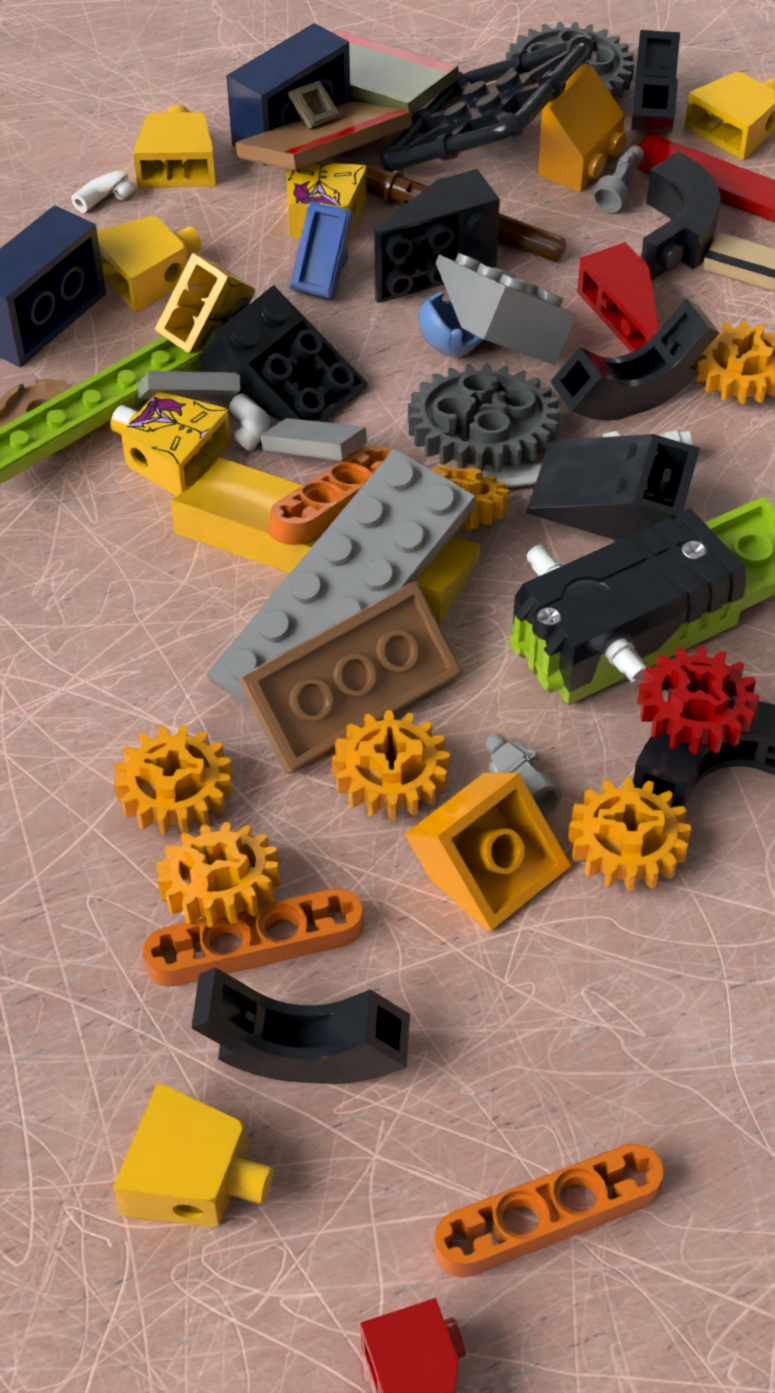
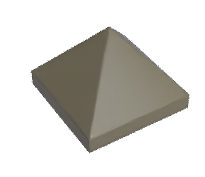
(313, 105)

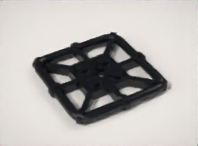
(487, 111)

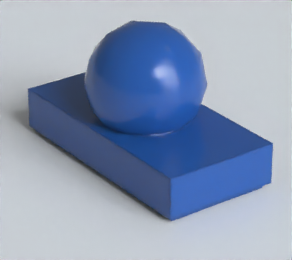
(322, 250)

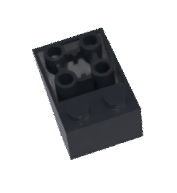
(443, 220)
(282, 361)
(613, 483)

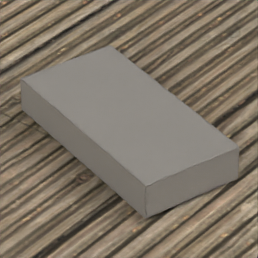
(191, 385)
(314, 439)

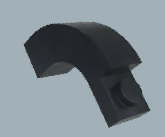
(655, 81)
(692, 202)
(641, 379)
(681, 771)
(297, 1042)

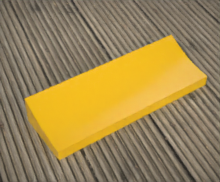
(233, 513)

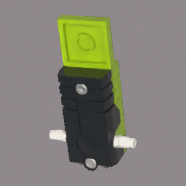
(641, 598)

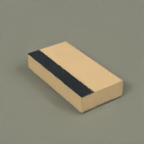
(742, 261)

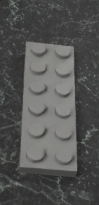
(365, 554)

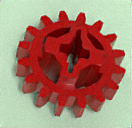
(698, 700)

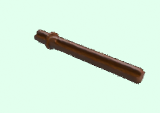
(510, 231)

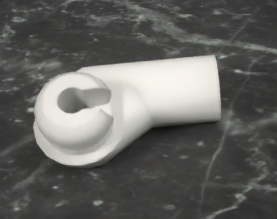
(101, 187)
(253, 420)

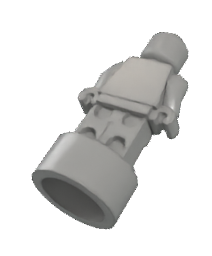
(612, 191)
(519, 759)

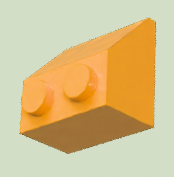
(580, 131)
(489, 848)

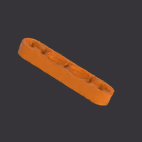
(323, 497)
(256, 945)
(554, 1218)

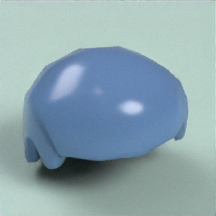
(442, 329)

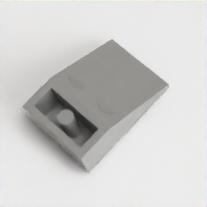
(506, 308)

